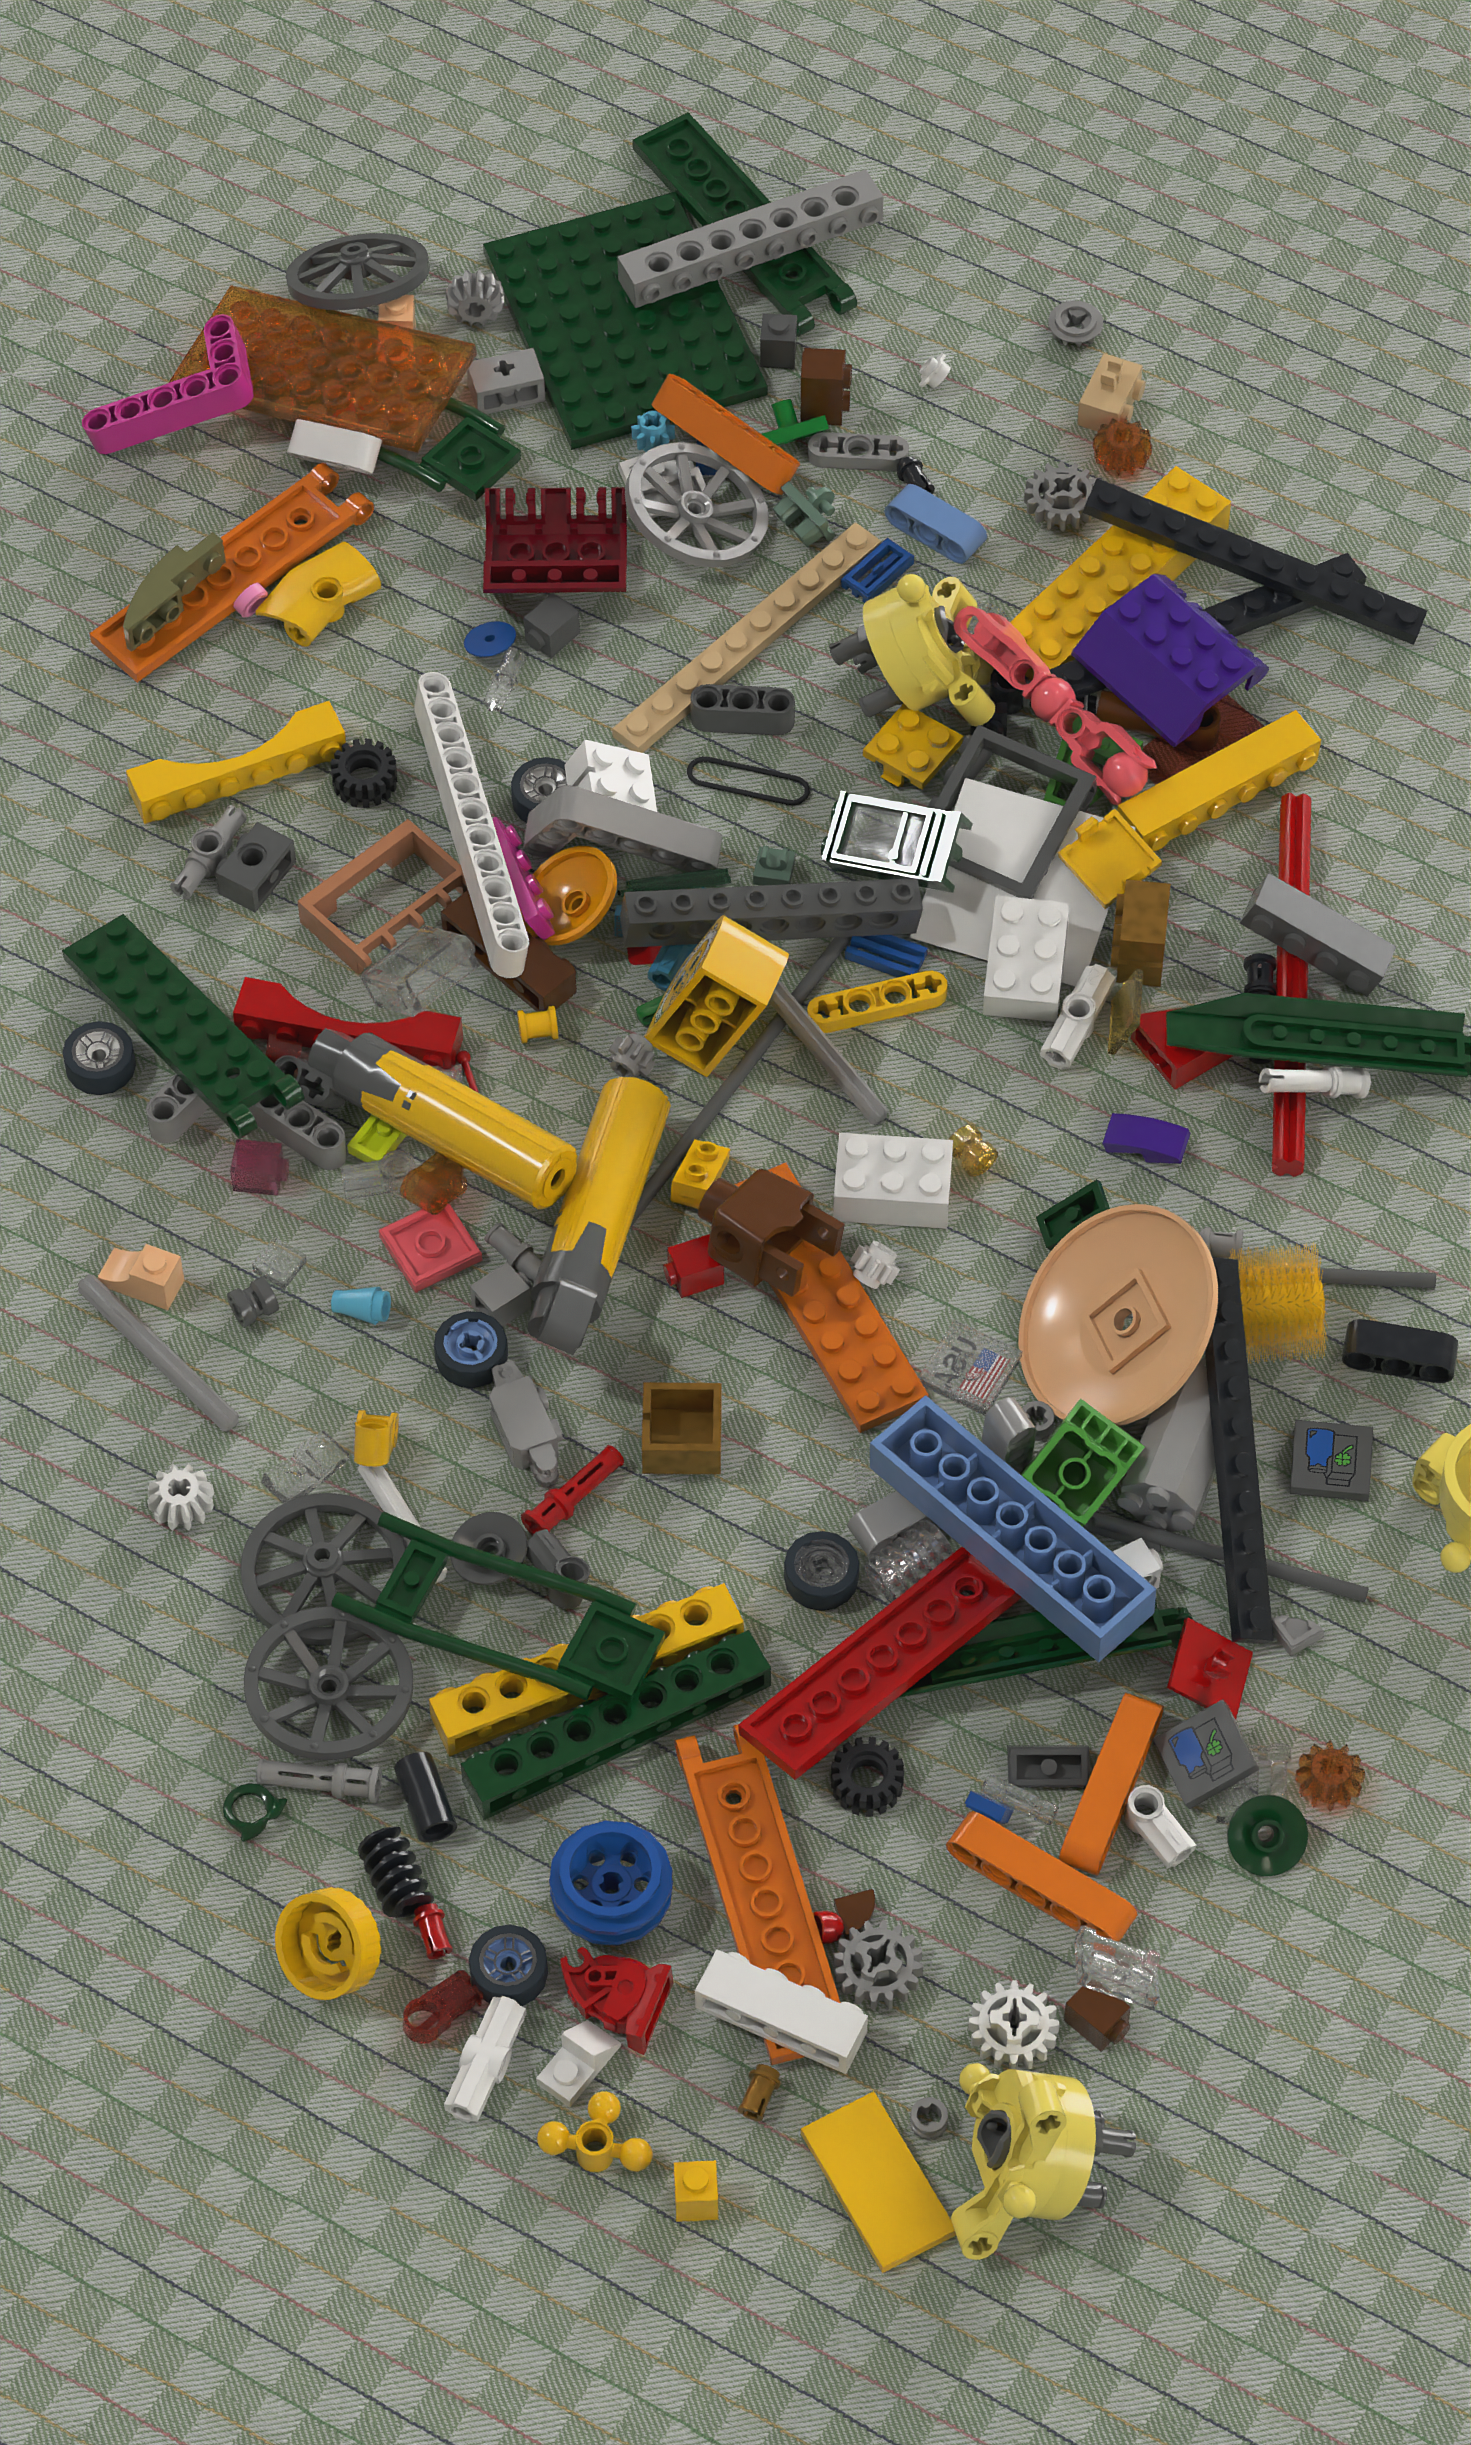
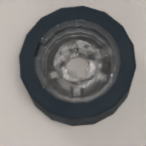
(830, 1586)

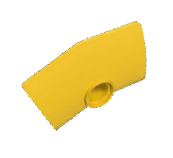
(319, 590)

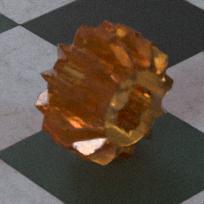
(1122, 446)
(1315, 1773)

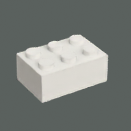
(1026, 958)
(893, 1180)

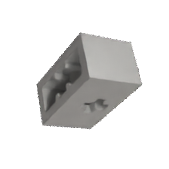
(506, 381)

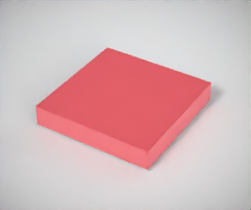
(430, 1246)

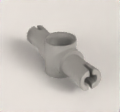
(208, 849)

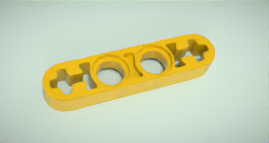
(879, 1007)

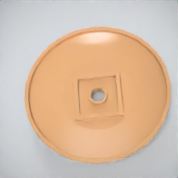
(1076, 1307)

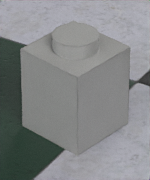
(502, 1294)

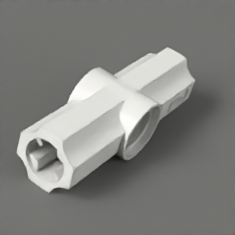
(1071, 1031)
(485, 2059)

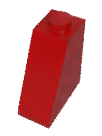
(1174, 1063)

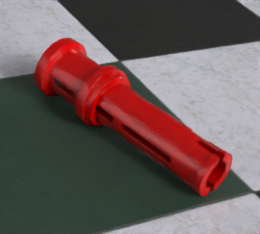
(560, 1502)

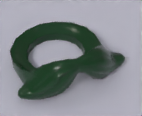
(247, 1829)

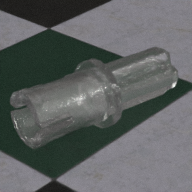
(504, 680)

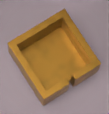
(1140, 931)
(681, 1428)

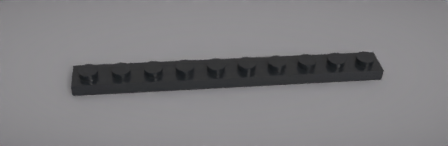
(1255, 561)
(1236, 615)
(1237, 1465)

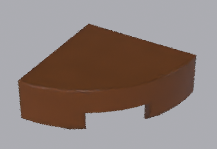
(855, 1910)

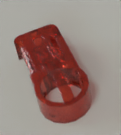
(445, 2002)

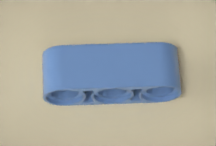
(935, 523)

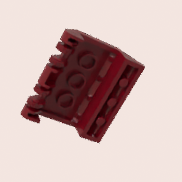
(555, 548)

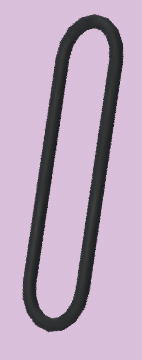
(745, 792)

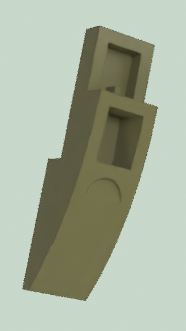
(161, 591)

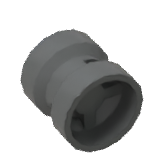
(253, 1301)

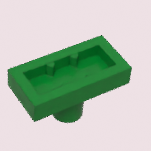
(788, 426)

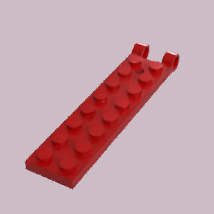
(877, 1663)

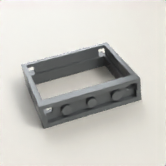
(1083, 792)

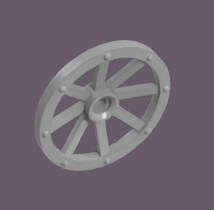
(694, 508)

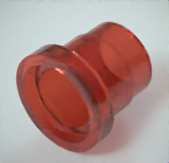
(280, 1047)

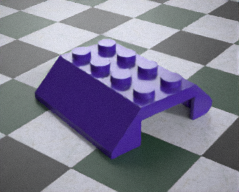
(1166, 657)

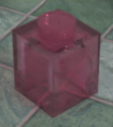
(258, 1167)

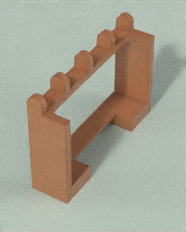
(391, 849)

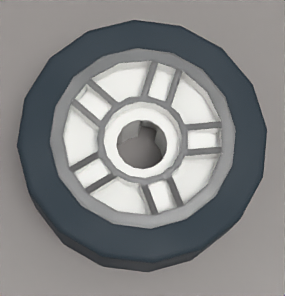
(535, 782)
(99, 1042)

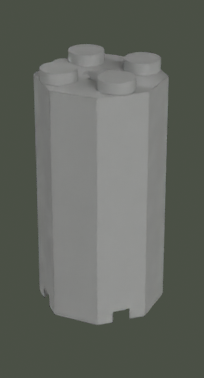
(1178, 1460)

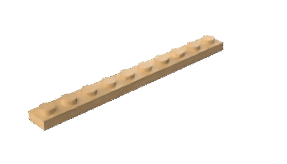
(746, 638)

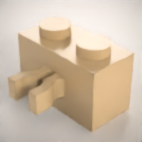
(1111, 392)

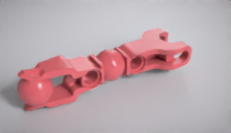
(1056, 703)

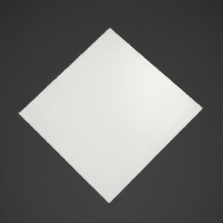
(1007, 839)

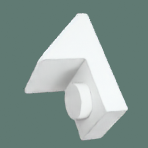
(578, 2062)

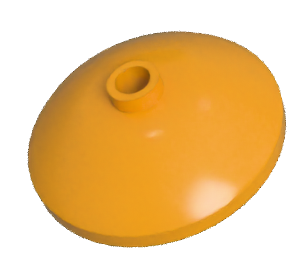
(578, 889)

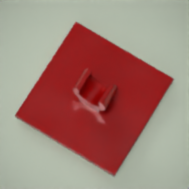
(1209, 1667)

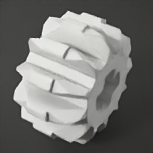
(180, 1497)

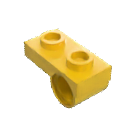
(697, 1172)

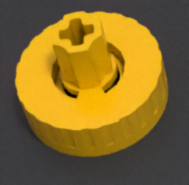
(344, 1933)

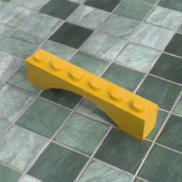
(172, 787)

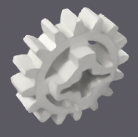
(1032, 2026)

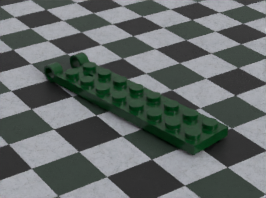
(716, 189)
(180, 1023)

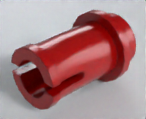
(432, 1930)

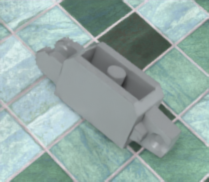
(523, 1423)

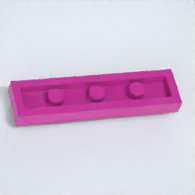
(525, 885)

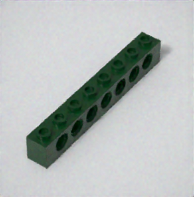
(605, 1742)

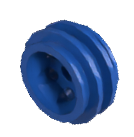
(616, 1916)

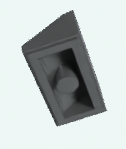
(1048, 1765)

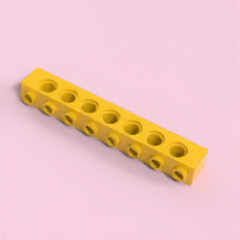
(539, 1701)

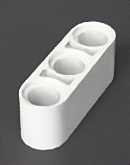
(334, 446)

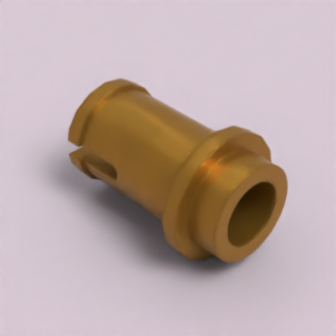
(762, 2084)

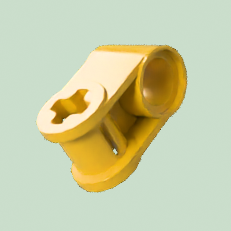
(375, 1438)

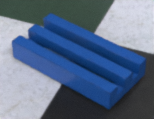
(883, 573)
(889, 949)

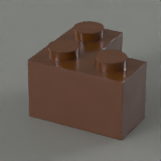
(823, 385)

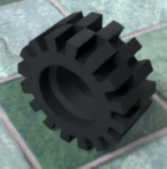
(359, 757)
(867, 1797)

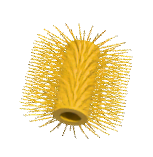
(1282, 1302)

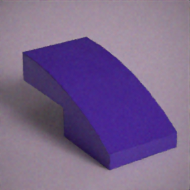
(1151, 1137)

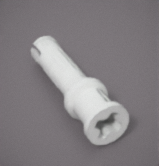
(1329, 1081)

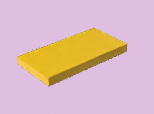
(878, 2182)

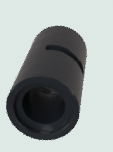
(425, 1797)

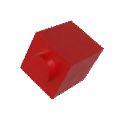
(692, 1267)

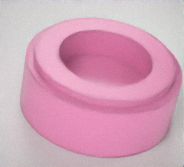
(250, 600)

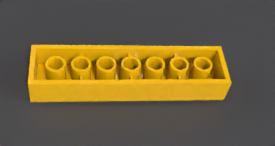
(1111, 569)

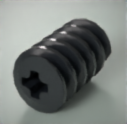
(392, 1872)

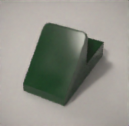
(1071, 1212)

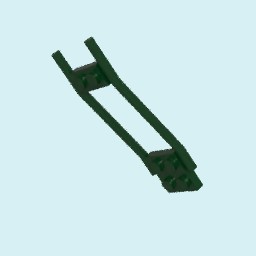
(466, 458)
(605, 1652)

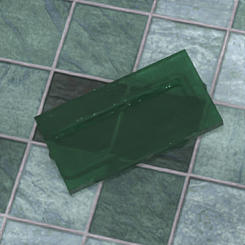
(677, 881)

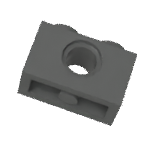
(249, 884)

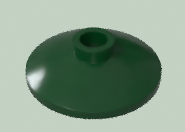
(1277, 1852)

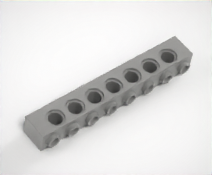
(750, 238)

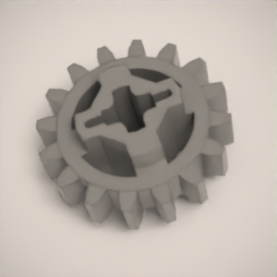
(1061, 495)
(871, 1949)

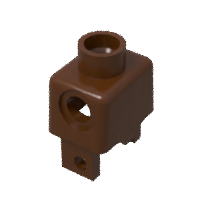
(762, 1224)

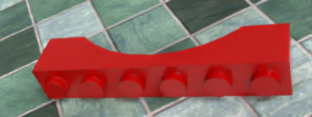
(270, 1009)

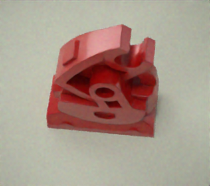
(619, 1993)

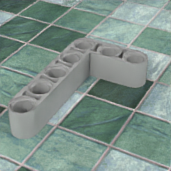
(619, 825)
(277, 1121)
(1005, 1432)

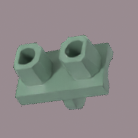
(814, 524)

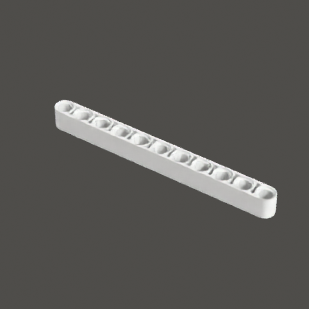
(471, 825)

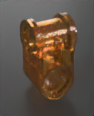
(434, 1184)

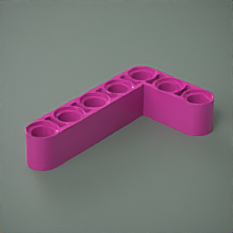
(180, 402)

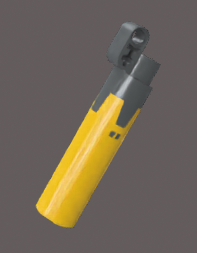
(436, 1113)
(597, 1211)

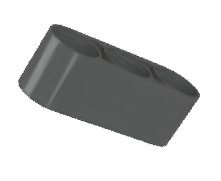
(742, 709)

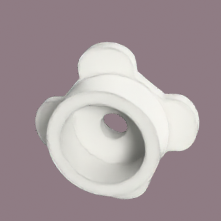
(934, 371)

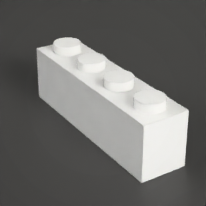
(781, 2010)

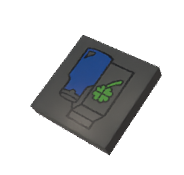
(1331, 1460)
(1206, 1754)

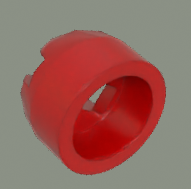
(829, 1926)

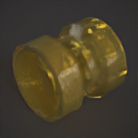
(972, 1150)

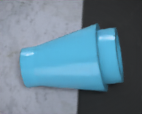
(363, 1304)

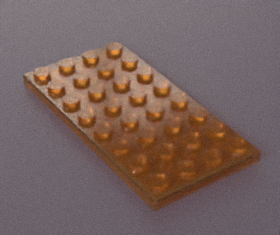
(340, 367)

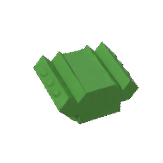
(1082, 1462)

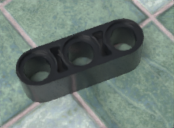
(1400, 1351)

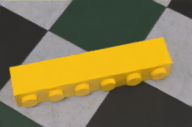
(1222, 780)

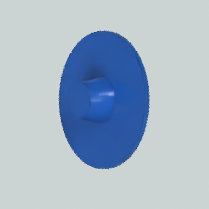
(490, 639)

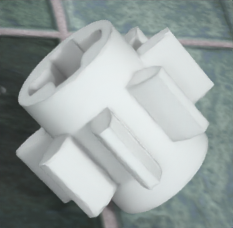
(875, 1264)

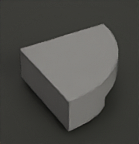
(1296, 1633)

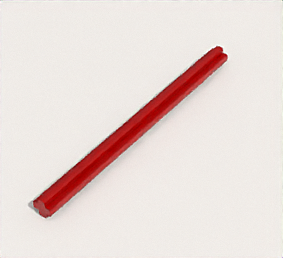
(1292, 981)

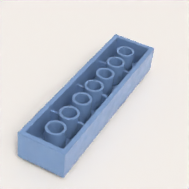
(1012, 1528)

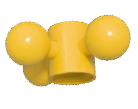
(603, 2110)

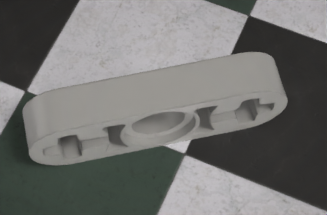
(847, 441)

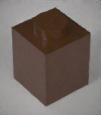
(1097, 2017)

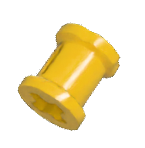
(537, 1024)

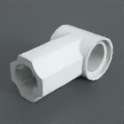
(1158, 1829)

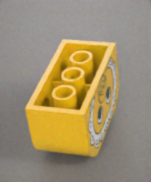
(716, 995)

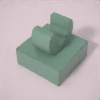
(774, 866)

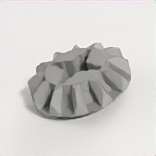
(1078, 313)

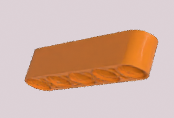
(725, 434)
(1111, 1784)
(1039, 1877)

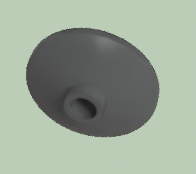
(490, 1533)

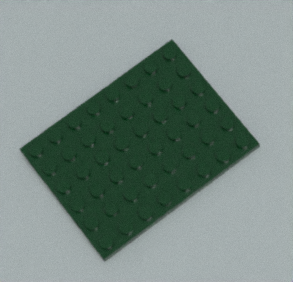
(591, 342)

